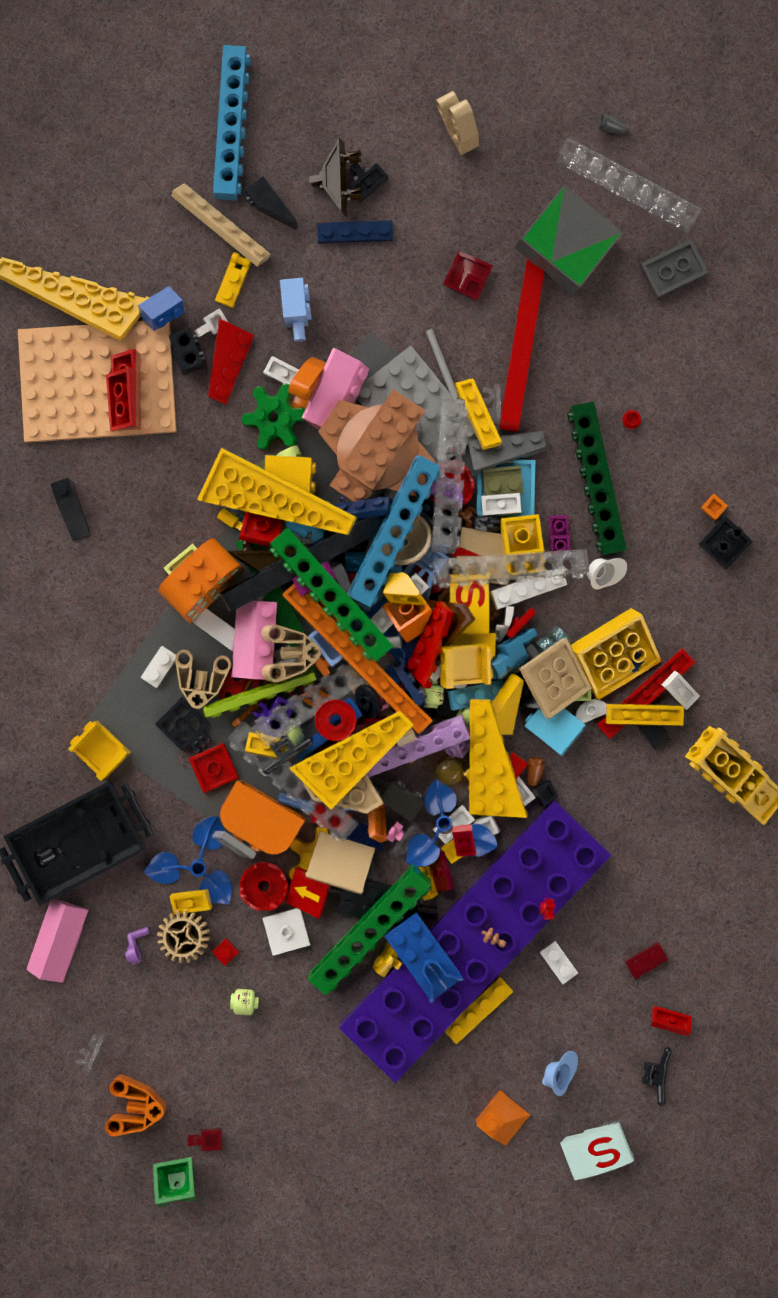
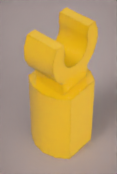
(229, 519)

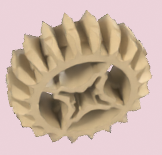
(176, 952)

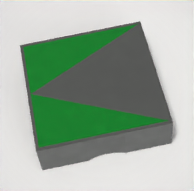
(568, 240)

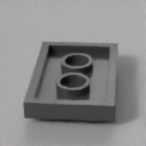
(674, 269)

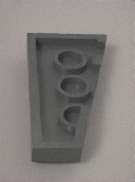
(511, 447)

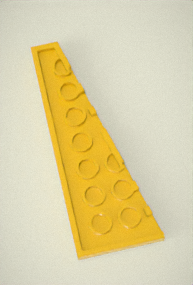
(85, 300)
(252, 489)

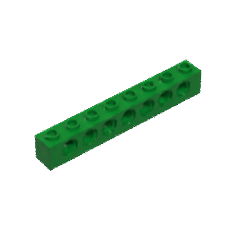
(289, 540)
(411, 878)

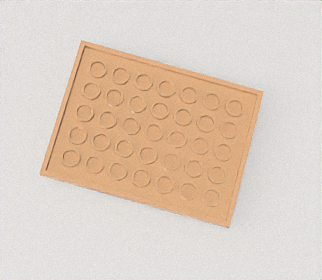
(67, 386)

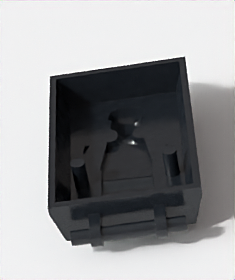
(75, 842)

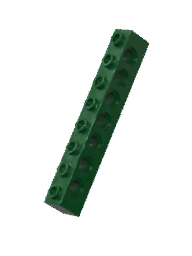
(588, 413)

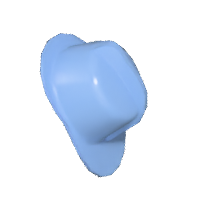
(560, 1073)

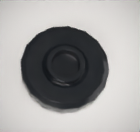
(368, 701)

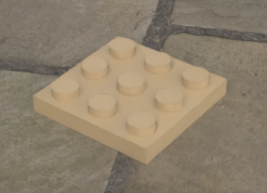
(555, 678)

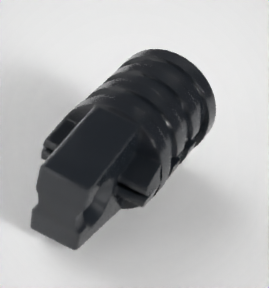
(487, 523)

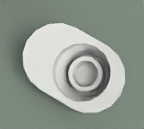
(606, 572)

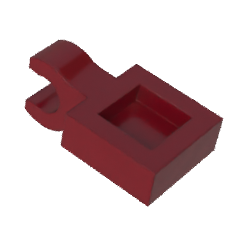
(209, 1139)

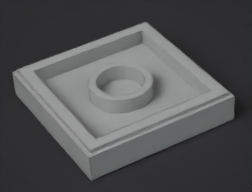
(234, 844)

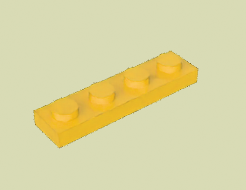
(478, 414)
(644, 714)
(479, 1009)

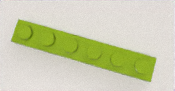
(252, 696)

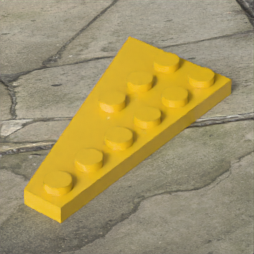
(344, 764)
(491, 774)

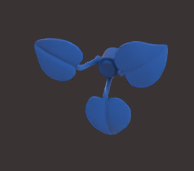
(442, 799)
(165, 870)

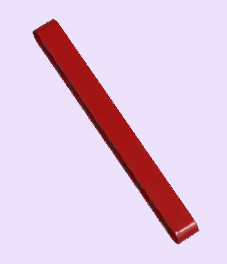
(521, 347)

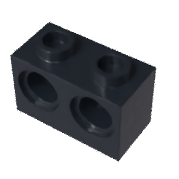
(184, 352)

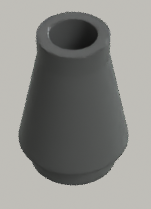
(611, 124)

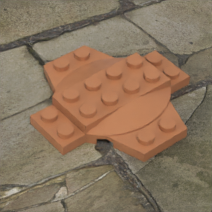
(373, 445)

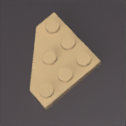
(361, 797)

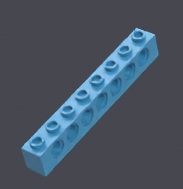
(231, 57)
(401, 501)

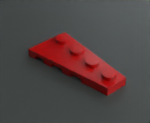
(229, 354)
(430, 645)

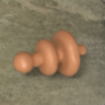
(494, 938)

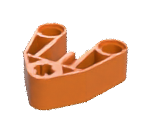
(306, 381)
(137, 1091)

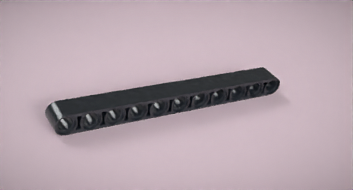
(321, 549)

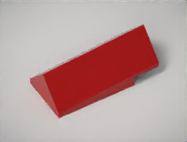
(124, 391)

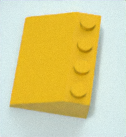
(605, 652)

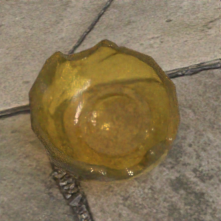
(449, 770)

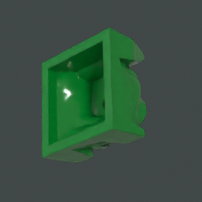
(174, 1181)

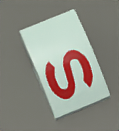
(596, 1151)

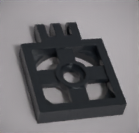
(195, 736)

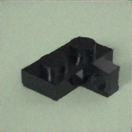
(367, 179)

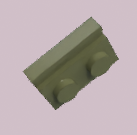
(502, 480)

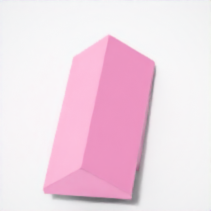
(57, 940)

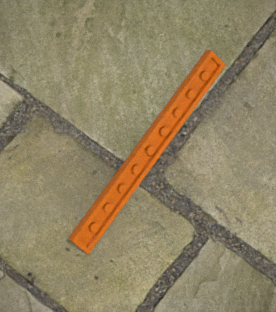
(369, 671)

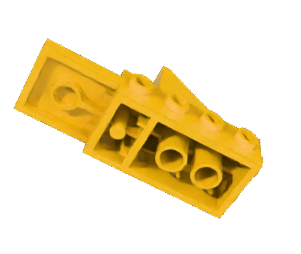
(734, 773)

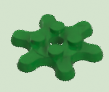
(286, 417)

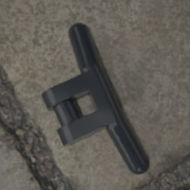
(287, 755)
(660, 1080)

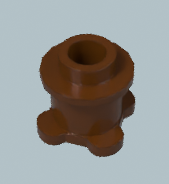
(467, 514)

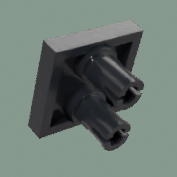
(725, 542)

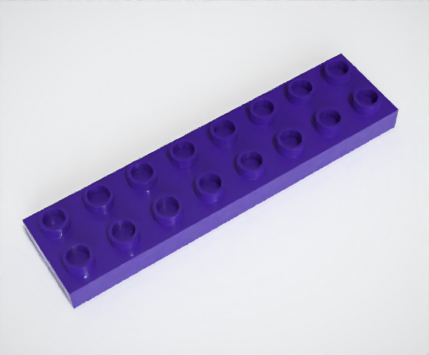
(547, 861)

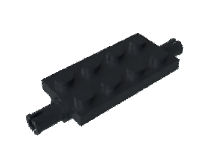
(359, 904)

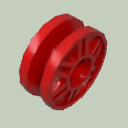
(339, 731)

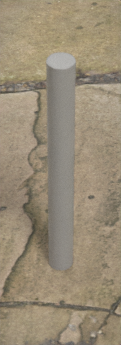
(442, 364)

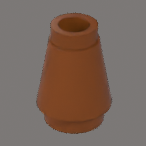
(534, 770)

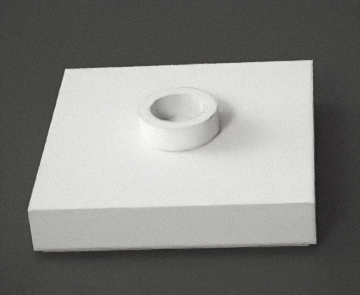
(286, 931)

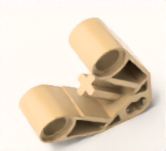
(458, 121)
(304, 660)
(184, 674)

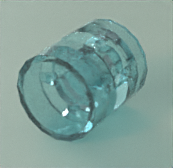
(554, 636)

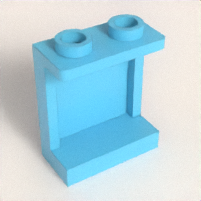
(558, 731)

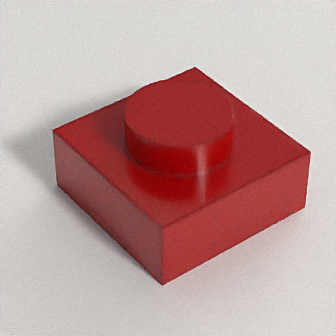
(225, 951)

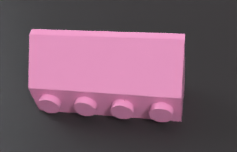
(339, 381)
(250, 649)

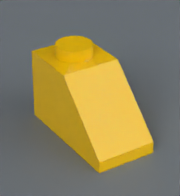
(402, 590)

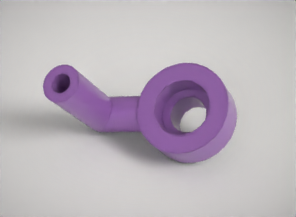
(133, 952)

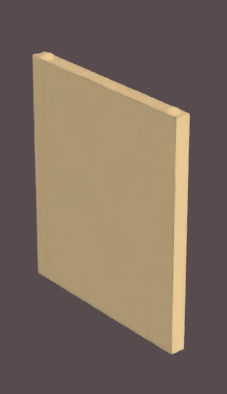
(483, 544)
(340, 863)

